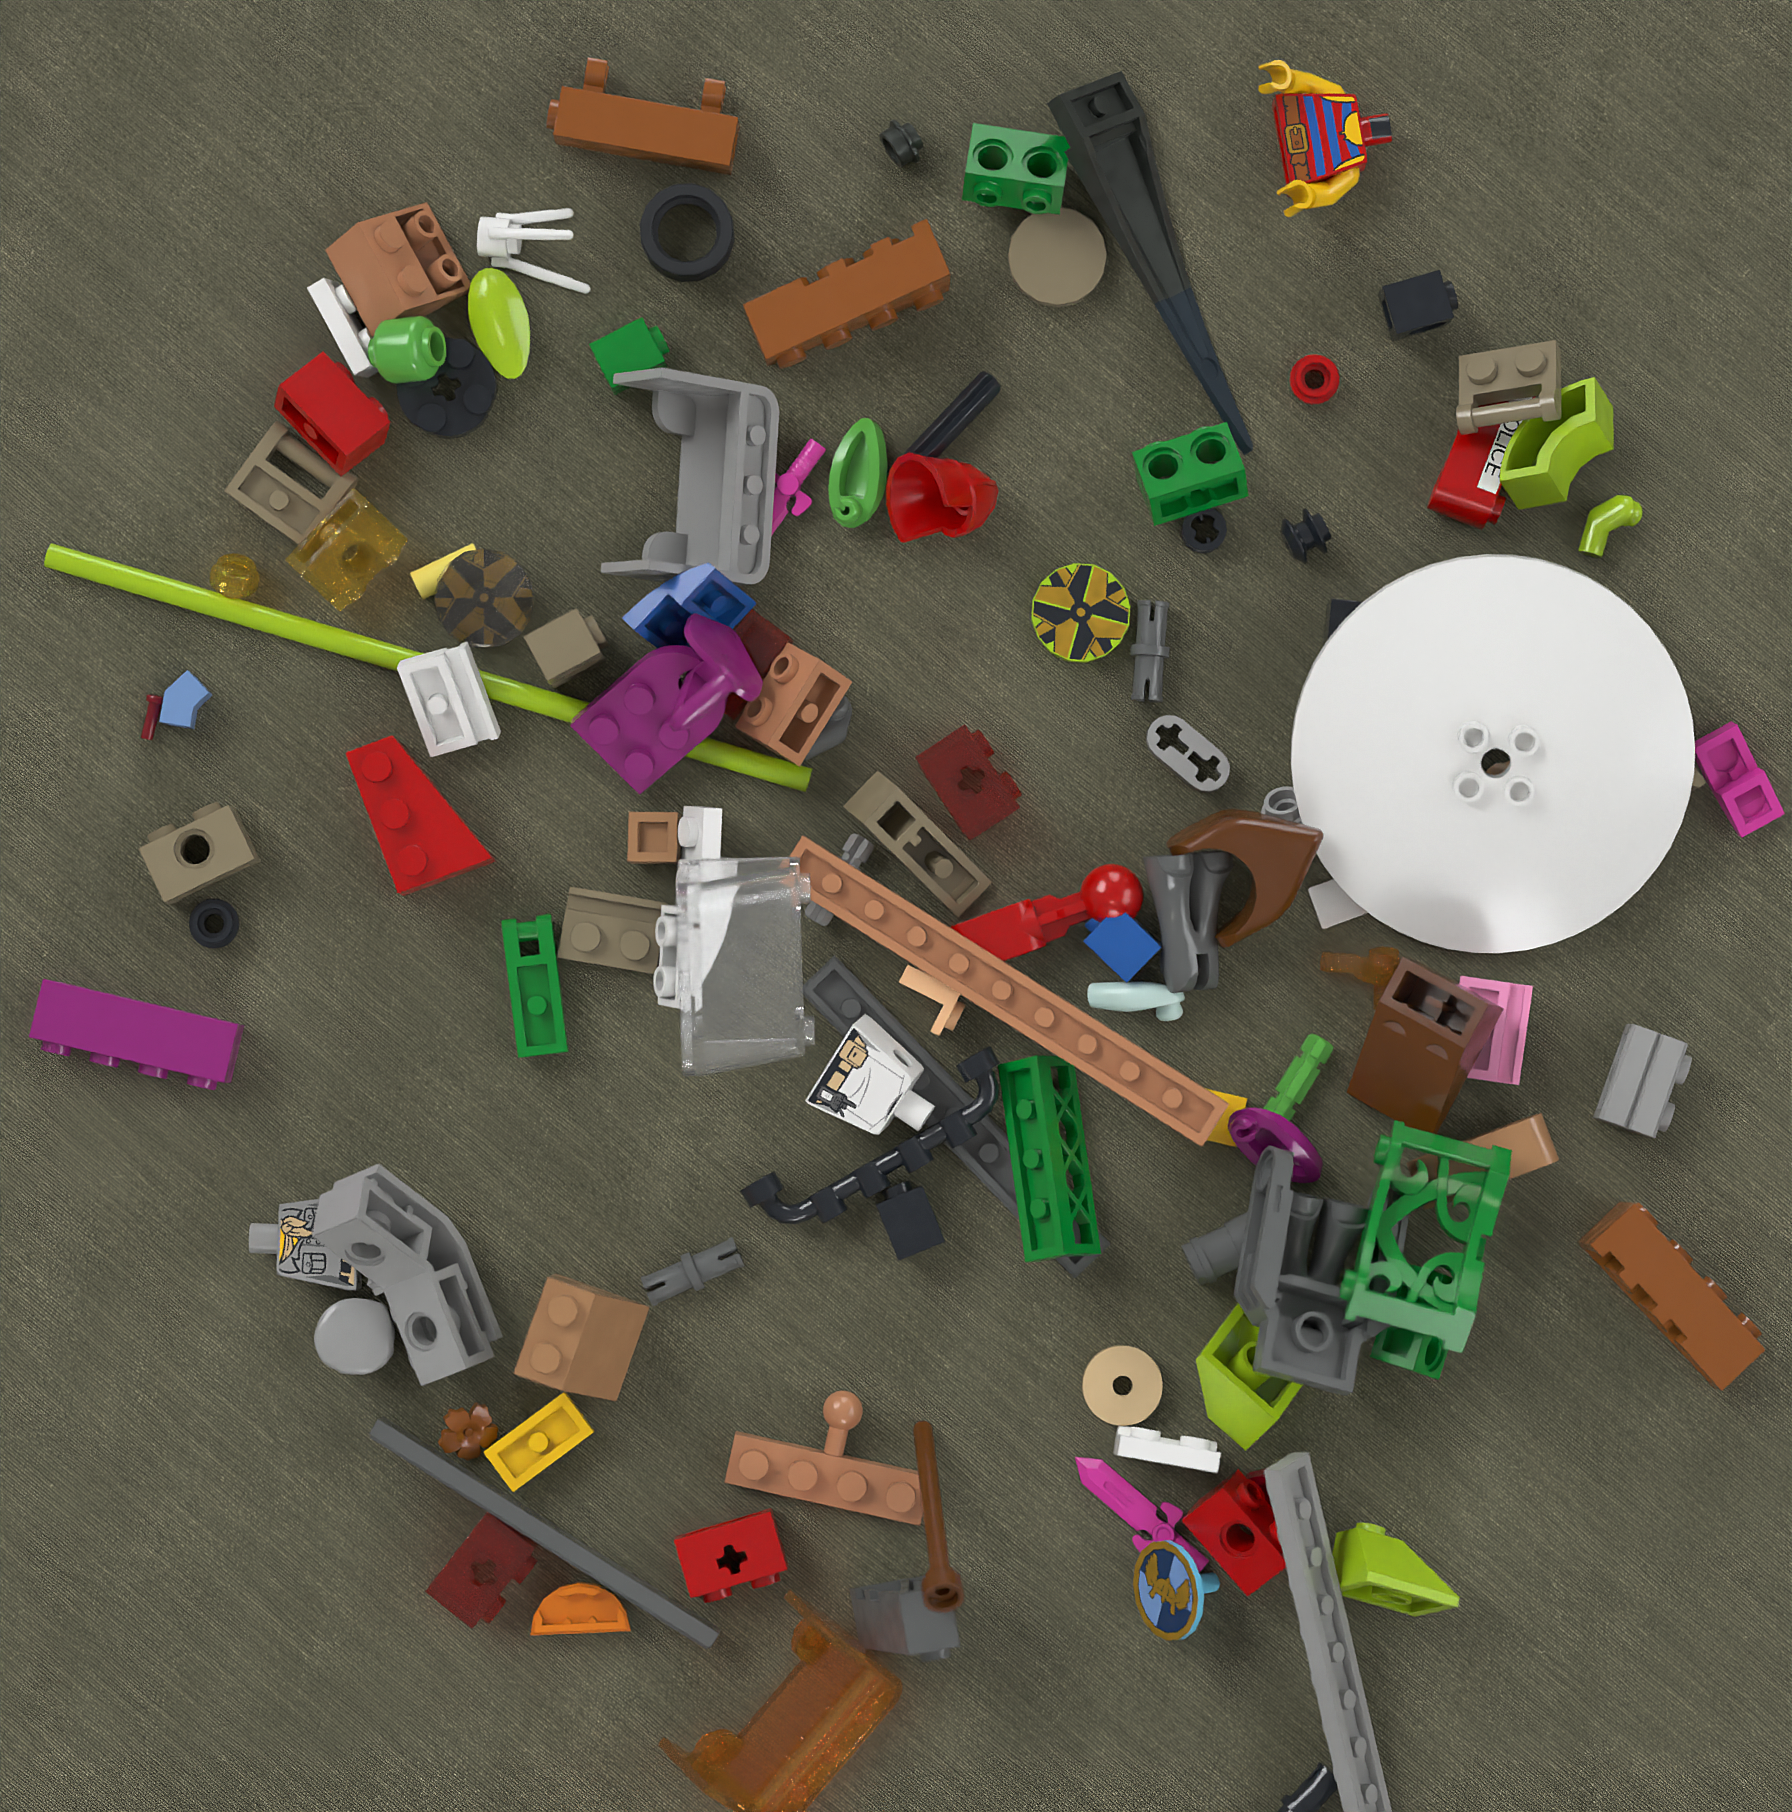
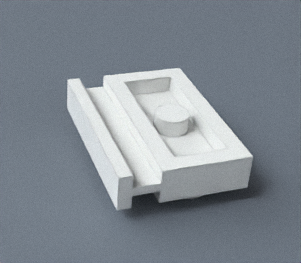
(448, 699)

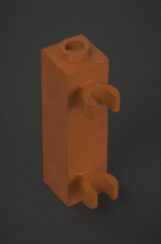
(645, 128)

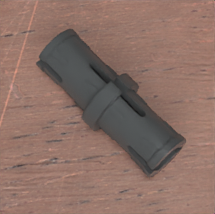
(1150, 651)
(692, 1271)

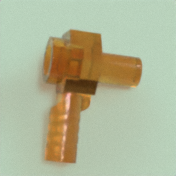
(1373, 969)

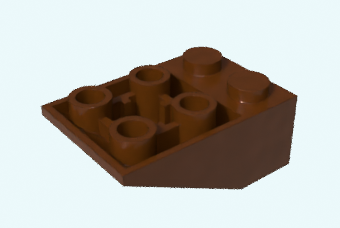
(1421, 1046)

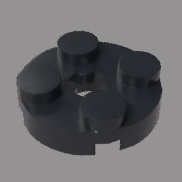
(472, 400)

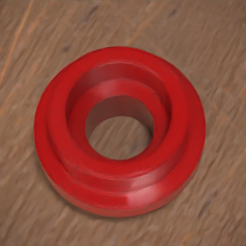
(1318, 364)

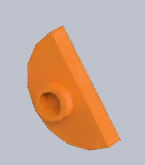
(580, 1609)

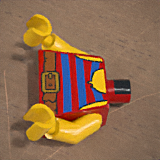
(1319, 136)

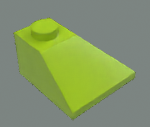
(1235, 1396)
(1388, 1573)

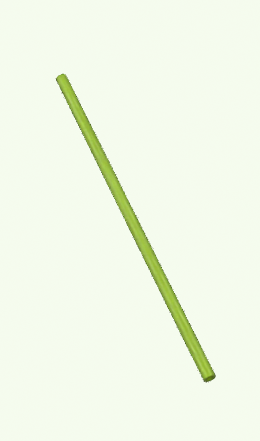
(383, 654)

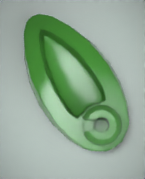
(858, 474)

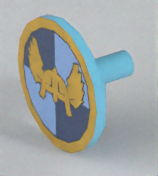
(1170, 1589)

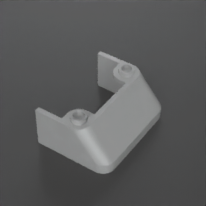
(723, 476)

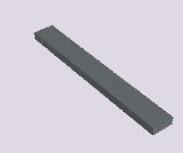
(843, 1002)
(544, 1532)

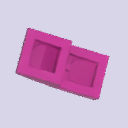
(1736, 779)

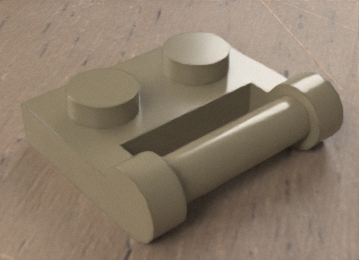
(1505, 377)
(280, 498)

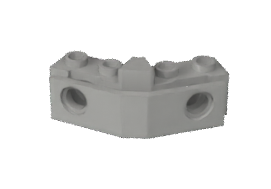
(417, 1263)

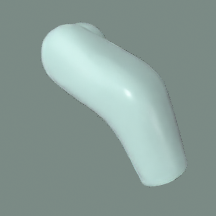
(1136, 997)

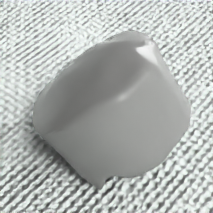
(355, 1336)

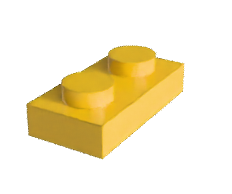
(538, 1441)

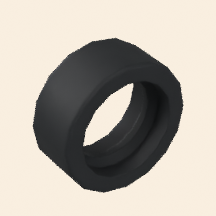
(678, 195)

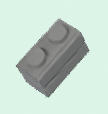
(1642, 1081)

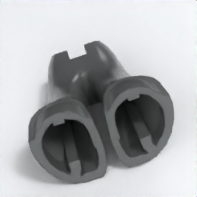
(1187, 907)
(1336, 1233)

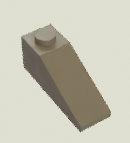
(917, 843)

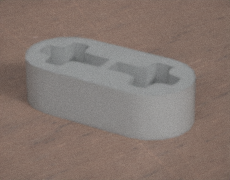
(1195, 744)

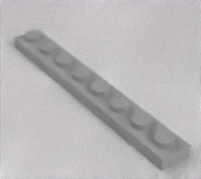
(1326, 1634)

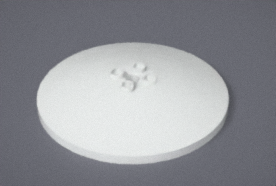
(1476, 663)

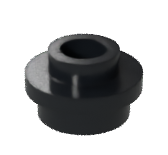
(199, 918)

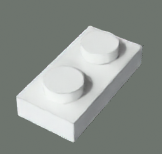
(340, 318)

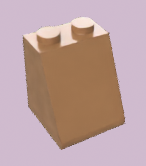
(581, 1338)

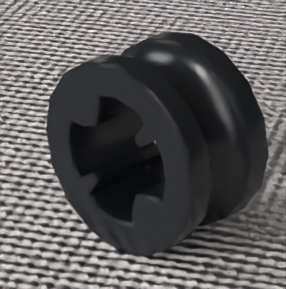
(1218, 526)

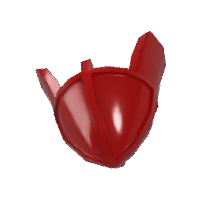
(937, 496)

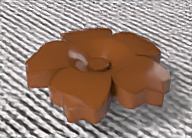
(468, 1431)

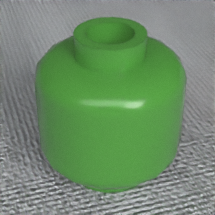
(407, 349)

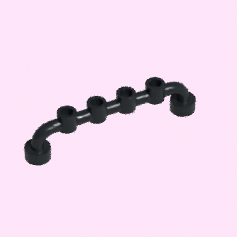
(873, 1175)

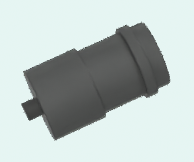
(1216, 1251)

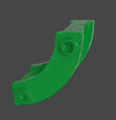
(1481, 1192)

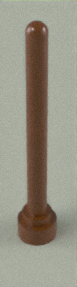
(942, 1584)

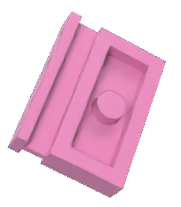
(1504, 1048)

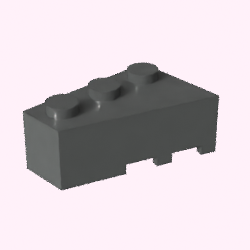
(896, 1620)

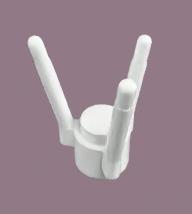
(503, 236)

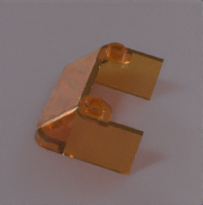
(802, 1729)

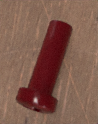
(151, 716)

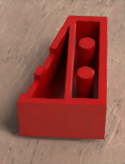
(412, 819)

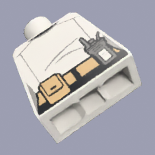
(871, 1081)

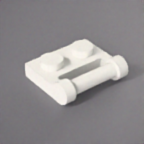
(1149, 1446)

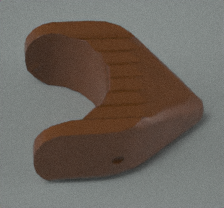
(1272, 849)

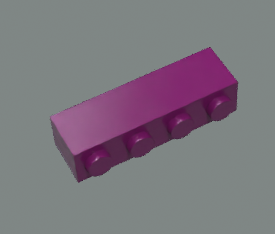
(137, 1032)

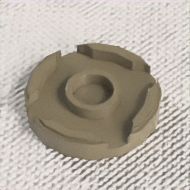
(1057, 257)

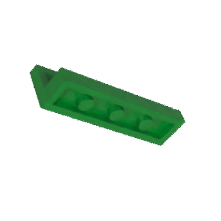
(1043, 1157)

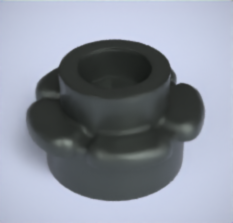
(901, 143)

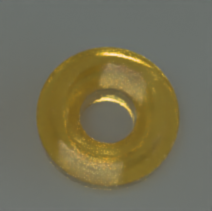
(234, 576)

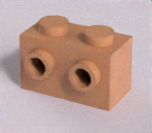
(793, 704)

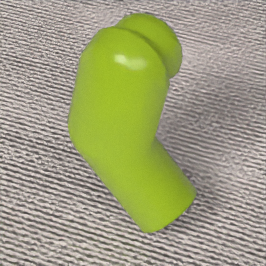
(1606, 517)

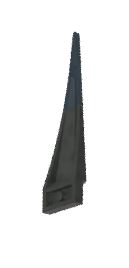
(1120, 173)

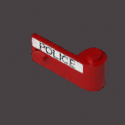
(1471, 475)

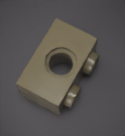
(567, 647)
(229, 852)

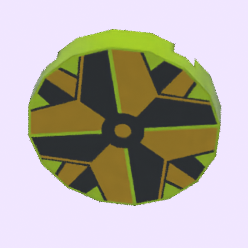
(1080, 613)

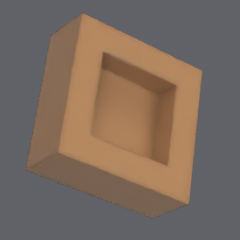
(653, 838)

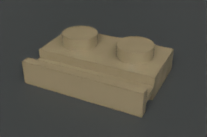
(610, 930)

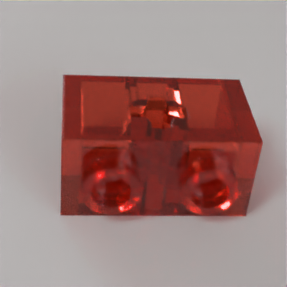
(970, 811)
(456, 1583)

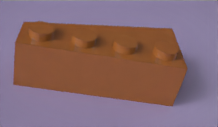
(849, 297)
(1672, 1294)

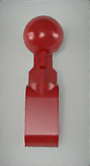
(1032, 924)

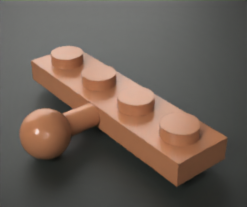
(827, 1474)

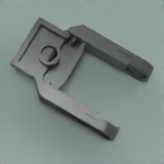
(1298, 1318)

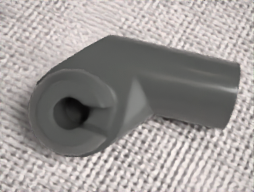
(834, 731)

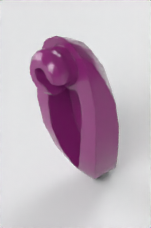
(1258, 1128)

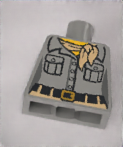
(298, 1252)

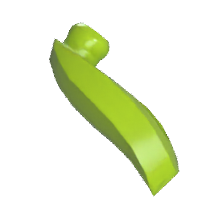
(499, 321)

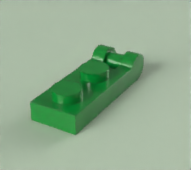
(535, 988)

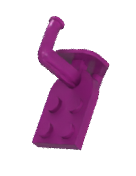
(656, 719)

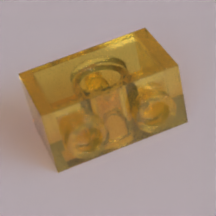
(321, 552)

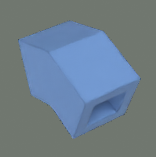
(183, 701)

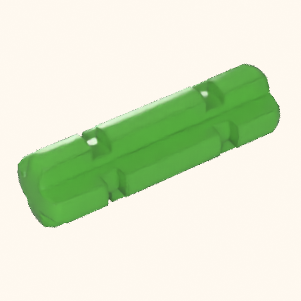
(1299, 1076)

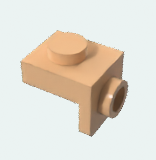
(936, 990)

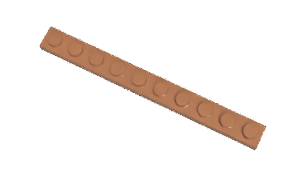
(1009, 994)

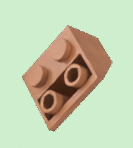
(398, 266)

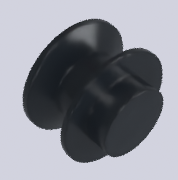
(1305, 535)

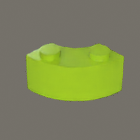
(1549, 454)

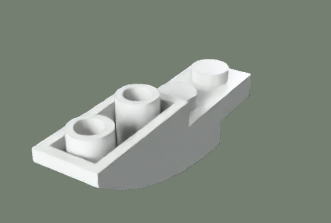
(700, 839)

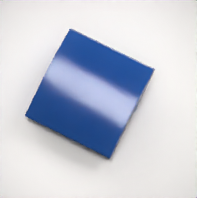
(700, 590)

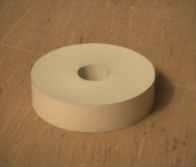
(1126, 1408)

